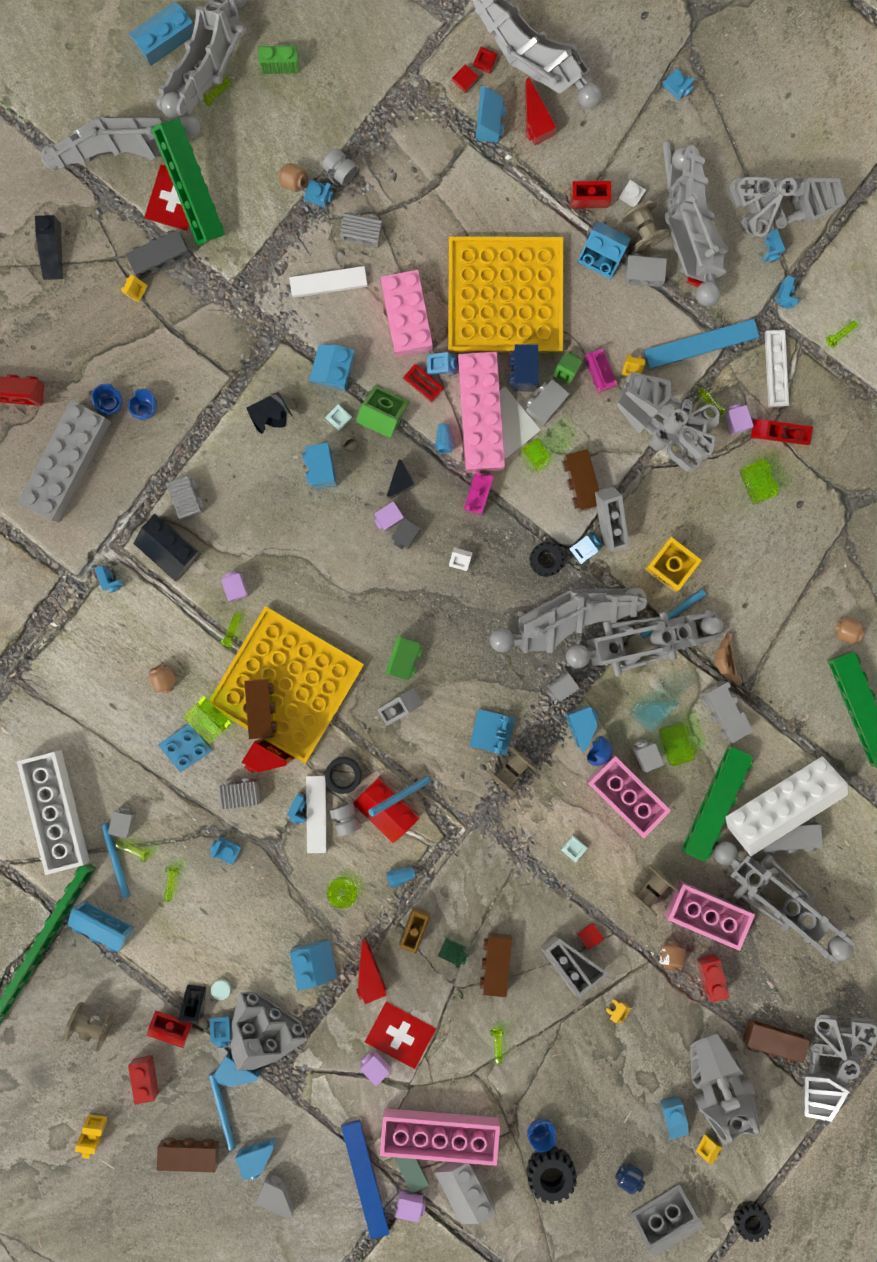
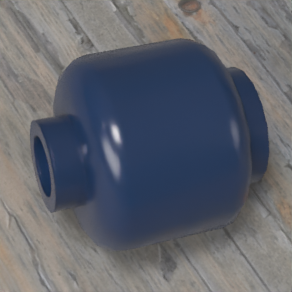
(630, 1178)

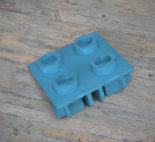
(492, 732)
(185, 748)

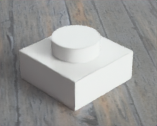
(632, 194)
(460, 559)

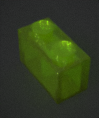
(535, 456)
(759, 481)
(206, 719)
(676, 744)

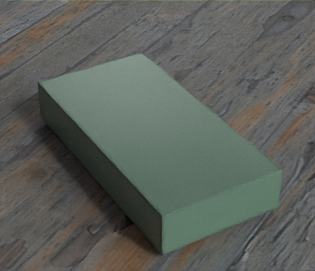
(412, 1173)

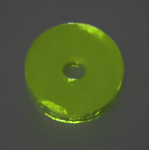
(345, 884)

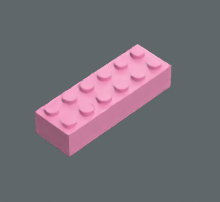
(481, 412)
(440, 1136)

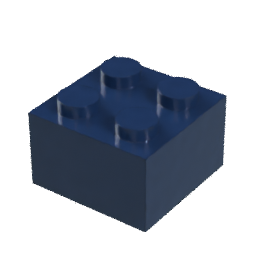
(524, 368)

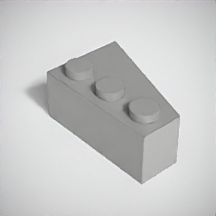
(726, 711)
(574, 968)

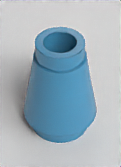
(444, 439)
(399, 876)

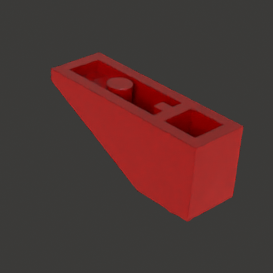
(538, 121)
(781, 432)
(370, 982)

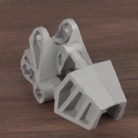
(808, 196)
(647, 396)
(715, 1064)
(824, 1089)

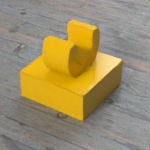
(134, 288)
(632, 364)
(620, 1012)
(94, 1126)
(87, 1146)
(708, 1149)

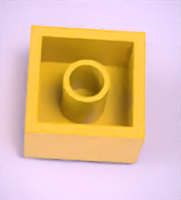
(673, 564)

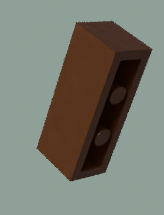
(581, 480)
(260, 708)
(496, 964)
(776, 1041)
(187, 1155)

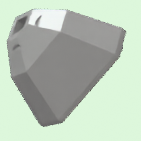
(262, 1032)

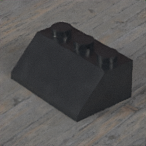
(166, 547)

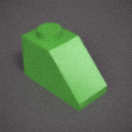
(567, 367)

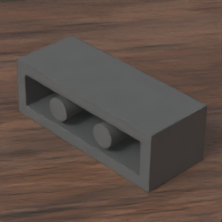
(158, 254)

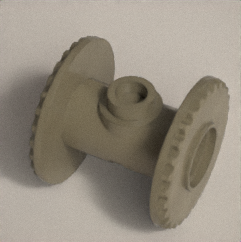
(645, 224)
(512, 770)
(652, 890)
(86, 1030)

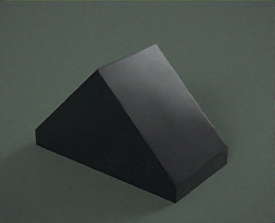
(400, 481)
(193, 1004)

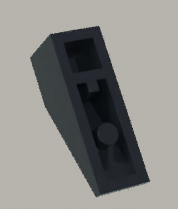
(49, 246)

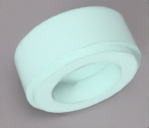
(221, 989)

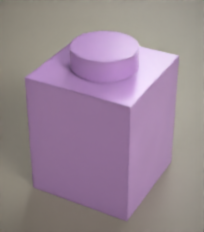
(738, 419)
(388, 517)
(234, 586)
(374, 1067)
(410, 1206)

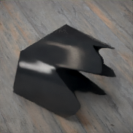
(269, 411)

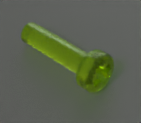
(216, 91)
(832, 340)
(710, 401)
(231, 630)
(143, 854)
(171, 870)
(497, 1033)

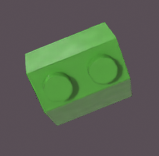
(382, 411)
(403, 658)

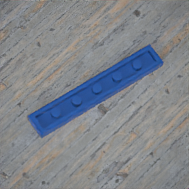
(365, 1179)

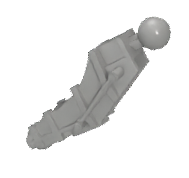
(534, 54)
(205, 58)
(114, 136)
(692, 226)
(568, 613)
(599, 648)
(838, 948)

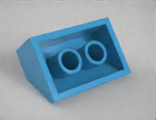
(163, 33)
(100, 926)

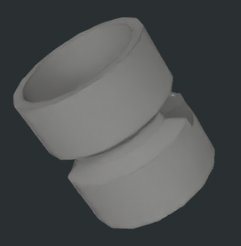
(340, 167)
(345, 819)

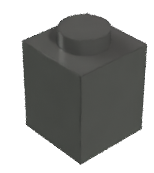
(405, 534)

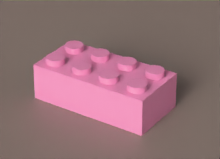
(406, 313)
(628, 796)
(709, 915)

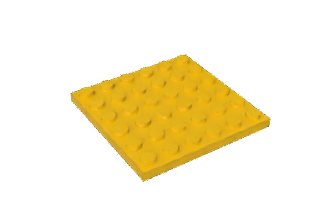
(505, 293)
(307, 680)

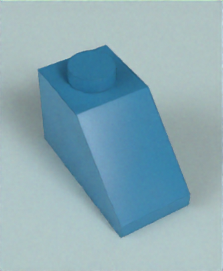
(228, 1075)
(674, 1117)
(254, 1158)

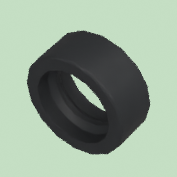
(347, 789)

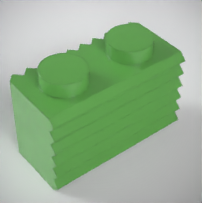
(278, 59)

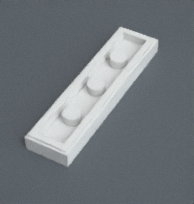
(328, 282)
(776, 368)
(316, 814)

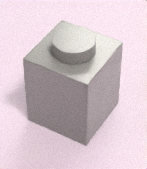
(122, 822)

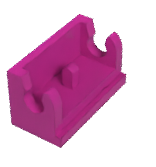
(600, 371)
(478, 493)

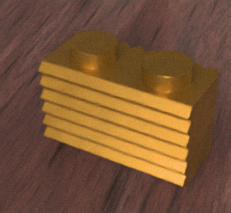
(414, 930)

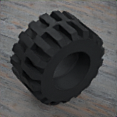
(556, 1189)

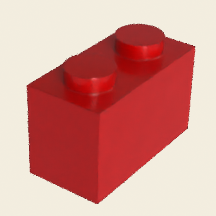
(590, 194)
(713, 978)
(169, 1029)
(143, 1079)

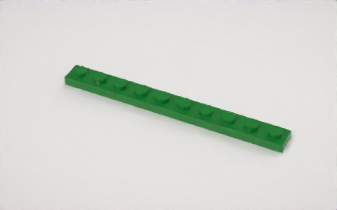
(44, 938)

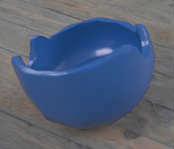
(106, 399)
(142, 405)
(600, 753)
(541, 1135)

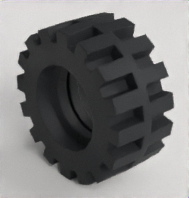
(546, 547)
(754, 1232)

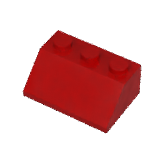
(21, 391)
(265, 756)
(392, 821)

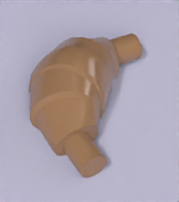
(726, 661)

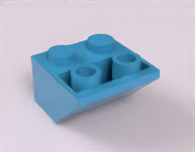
(603, 249)

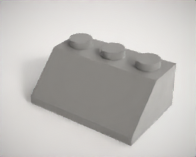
(466, 1192)
(666, 1220)

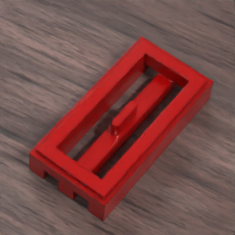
(418, 388)

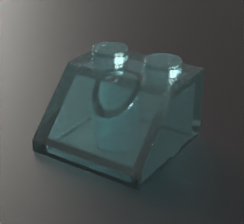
(652, 713)

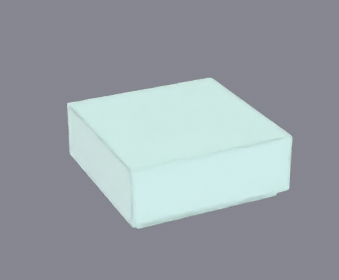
(338, 417)
(574, 848)

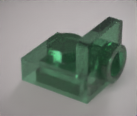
(453, 952)

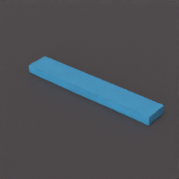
(701, 344)

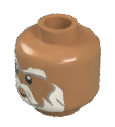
(672, 956)

